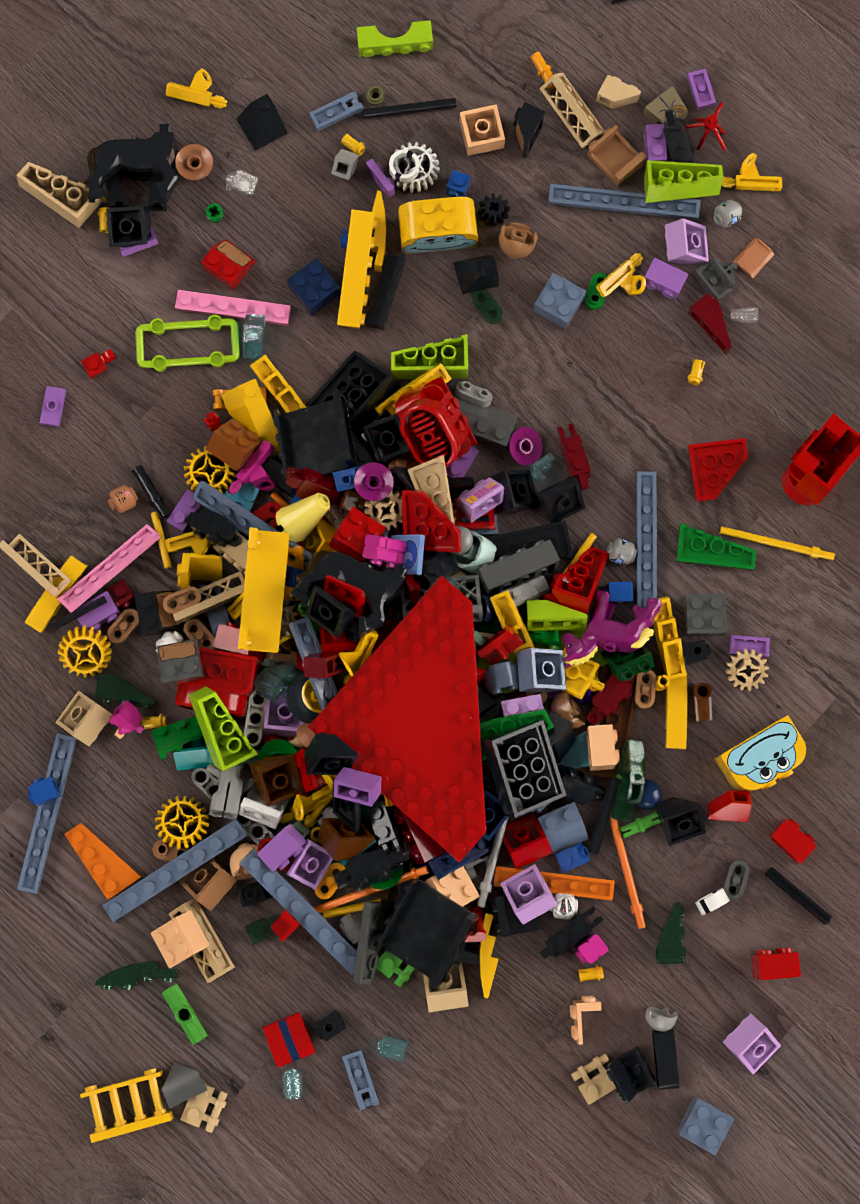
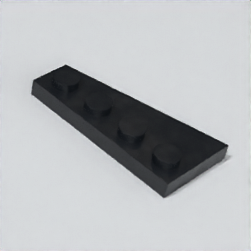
(556, 532)

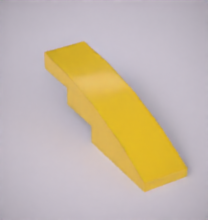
(380, 232)
(431, 374)
(276, 385)
(49, 605)
(509, 614)
(668, 641)
(676, 713)
(487, 963)

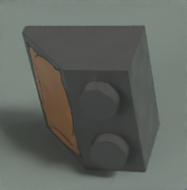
(180, 662)

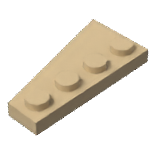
(433, 480)

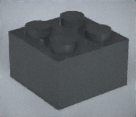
(704, 615)

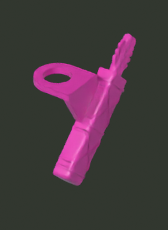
(253, 470)

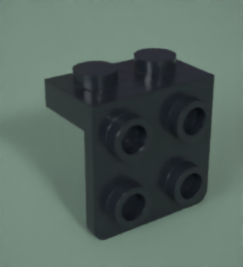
(508, 922)
(630, 1074)

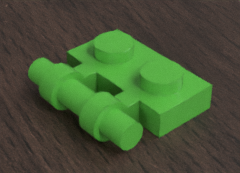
(390, 963)

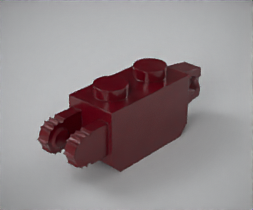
(574, 456)
(309, 482)
(606, 702)

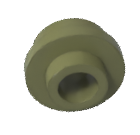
(372, 91)

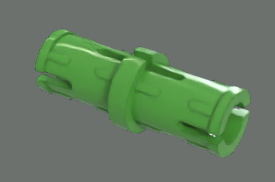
(640, 825)

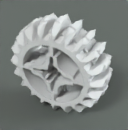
(423, 177)

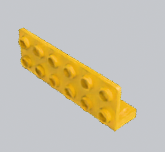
(263, 591)

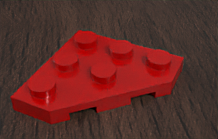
(715, 465)
(425, 518)

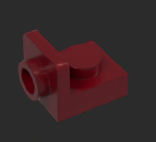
(122, 594)

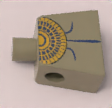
(669, 99)

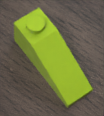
(547, 615)

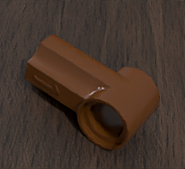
(702, 705)

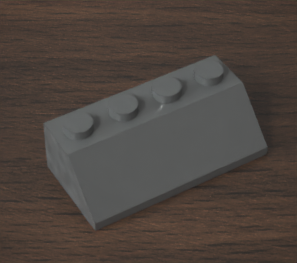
(489, 424)
(518, 568)

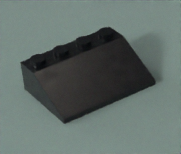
(363, 386)
(523, 768)

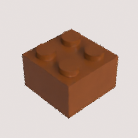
(233, 444)

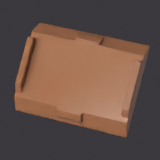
(754, 257)

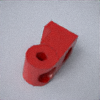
(267, 511)

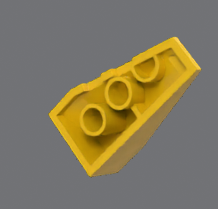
(249, 407)

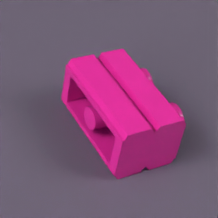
(384, 550)
(590, 949)

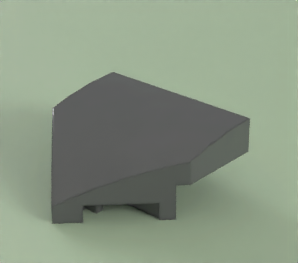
(717, 278)
(182, 1084)

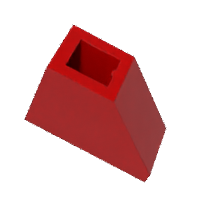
(730, 806)

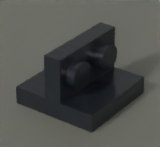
(561, 499)

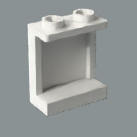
(257, 811)

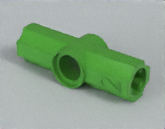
(177, 1002)

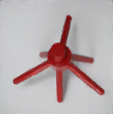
(710, 124)

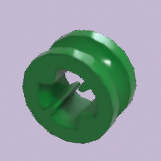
(211, 207)

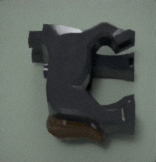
(138, 160)
(380, 587)

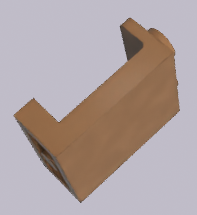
(615, 156)

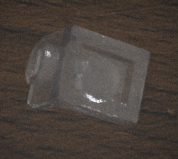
(241, 182)

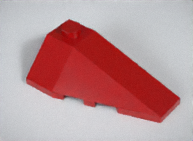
(579, 583)

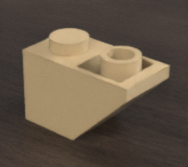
(617, 93)

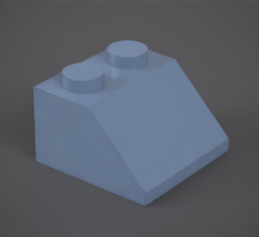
(541, 670)
(563, 828)

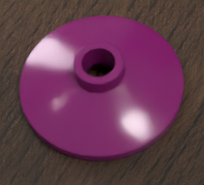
(531, 446)
(377, 473)

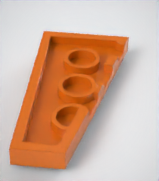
(103, 864)

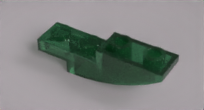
(632, 776)
(129, 975)

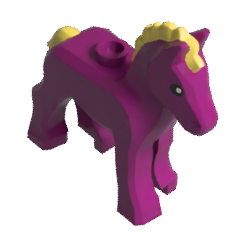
(609, 634)

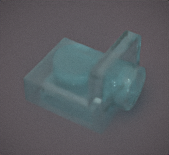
(544, 465)
(392, 1048)

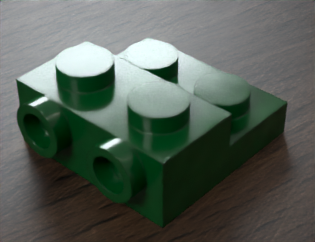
(627, 665)

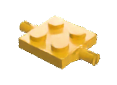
(581, 678)

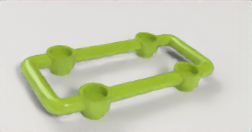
(216, 358)

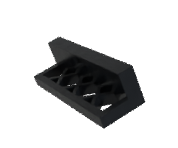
(386, 291)

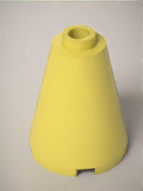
(302, 516)

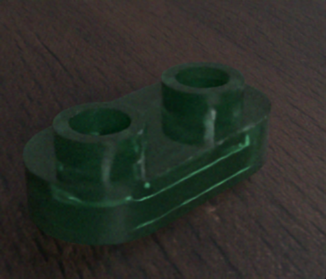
(487, 307)

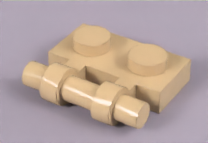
(597, 1086)
(197, 1106)

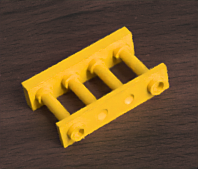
(121, 1125)

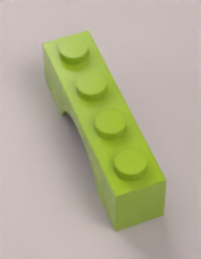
(373, 43)

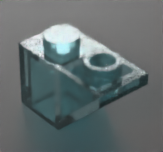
(253, 336)
(275, 680)

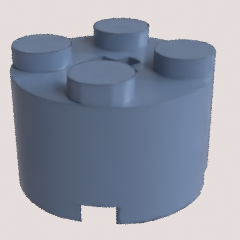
(500, 677)

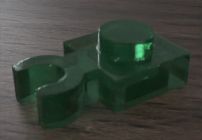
(260, 929)

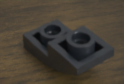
(253, 894)

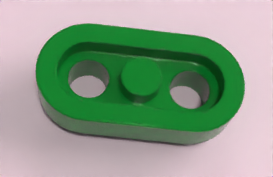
(593, 292)

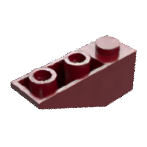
(420, 843)

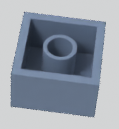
(559, 301)
(705, 1125)

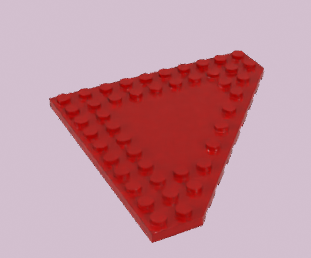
(418, 719)

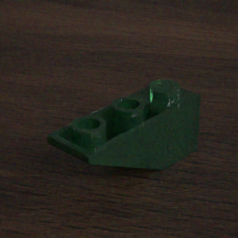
(116, 689)
(669, 942)

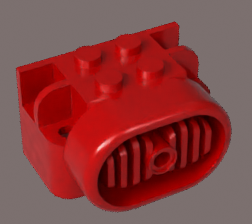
(434, 423)
(821, 462)
(226, 674)

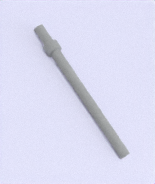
(486, 885)

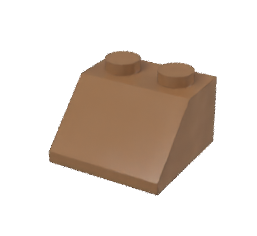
(208, 883)

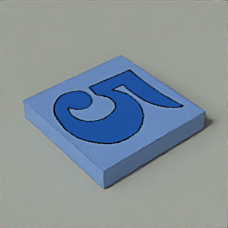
(414, 553)

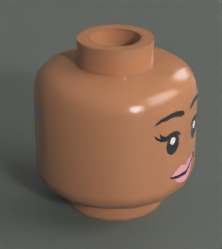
(122, 498)

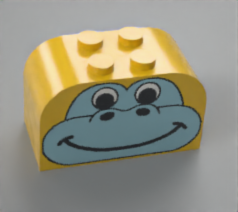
(437, 225)
(763, 757)

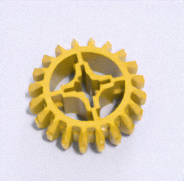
(201, 472)
(73, 640)
(189, 821)

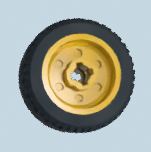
(302, 699)

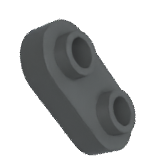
(736, 880)

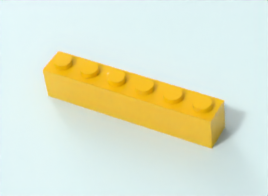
(355, 269)

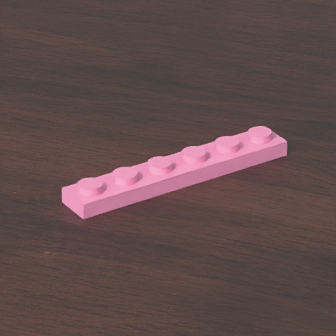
(231, 307)
(109, 568)

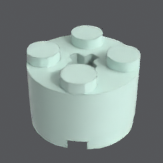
(479, 554)

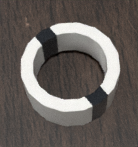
(407, 177)
(712, 901)

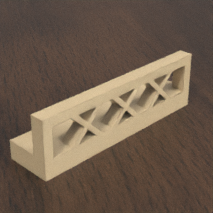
(578, 108)
(29, 567)
(211, 601)
(215, 954)

